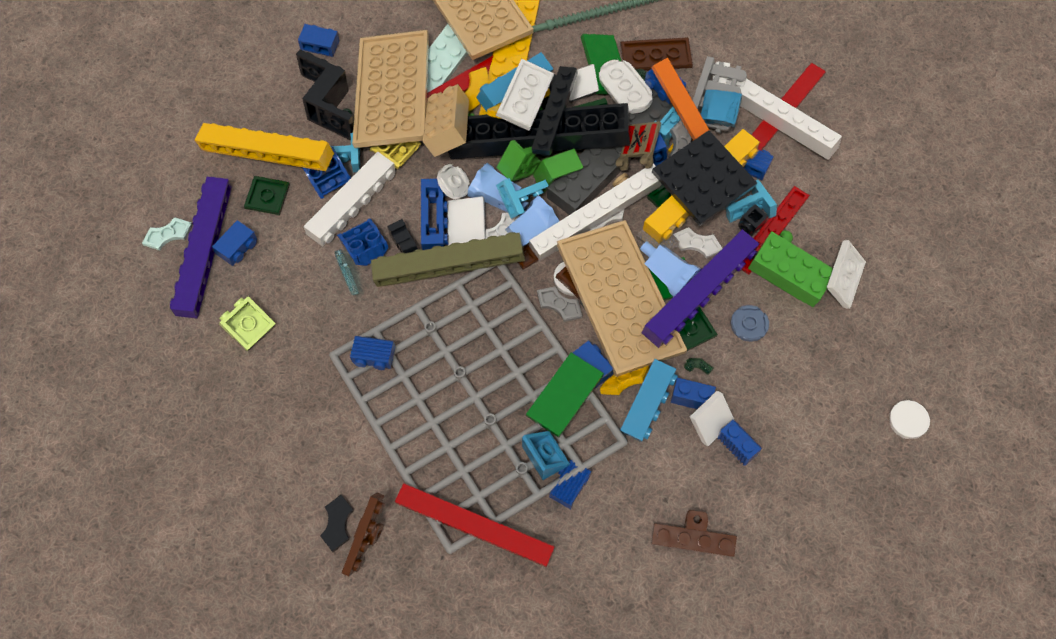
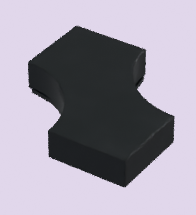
(335, 532)

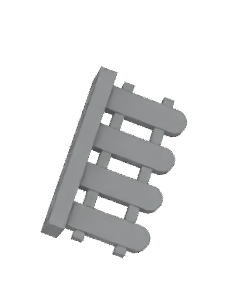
(717, 70)

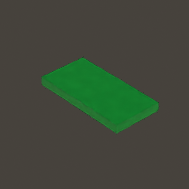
(598, 51)
(564, 394)

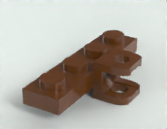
(366, 533)
(694, 536)

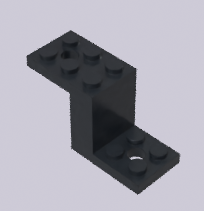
(325, 94)

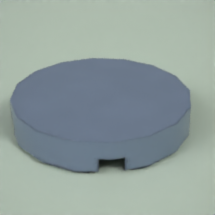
(749, 323)

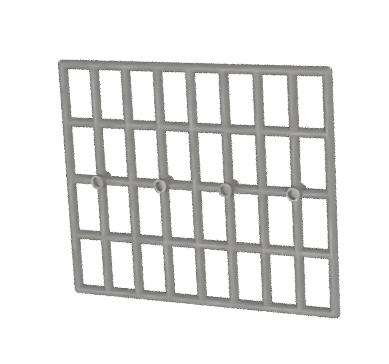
(490, 420)

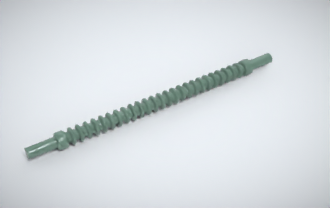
(550, 24)

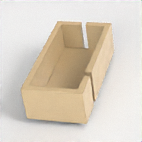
(446, 120)

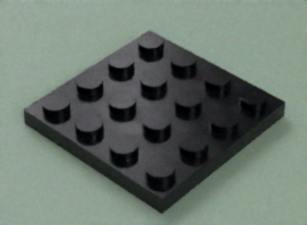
(704, 177)

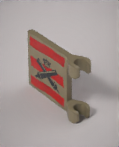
(642, 143)

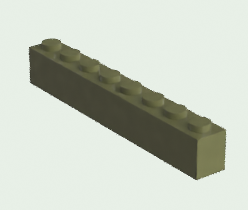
(447, 259)

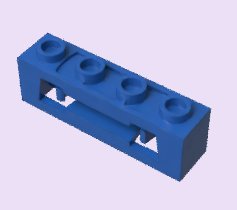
(432, 188)

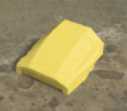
(398, 152)

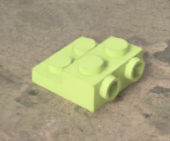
(246, 322)

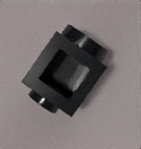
(753, 220)

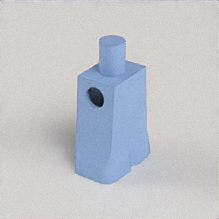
(485, 185)
(534, 220)
(669, 267)

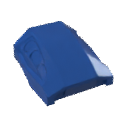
(328, 180)
(364, 243)

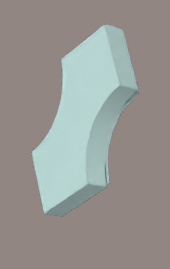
(158, 237)

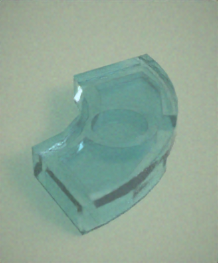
(346, 272)

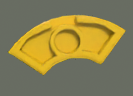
(477, 80)
(616, 385)

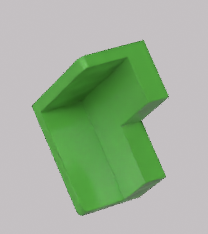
(518, 162)
(557, 166)

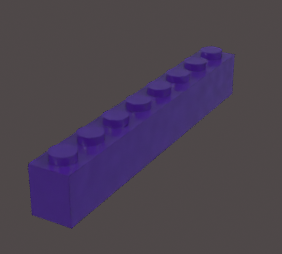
(199, 253)
(700, 288)

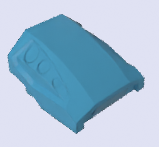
(721, 107)

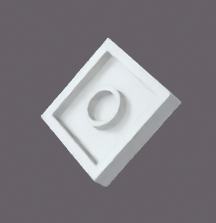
(711, 418)

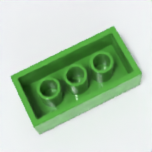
(791, 269)

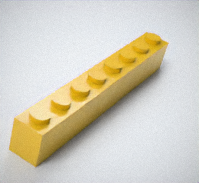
(265, 146)
(672, 214)

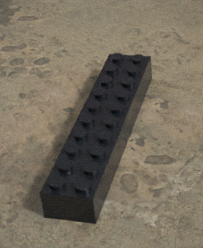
(580, 129)

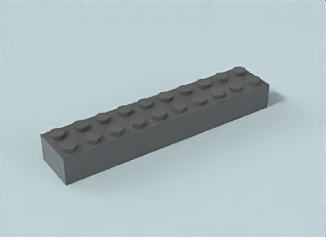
(599, 166)

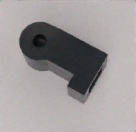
(402, 237)

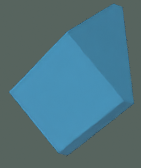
(544, 453)

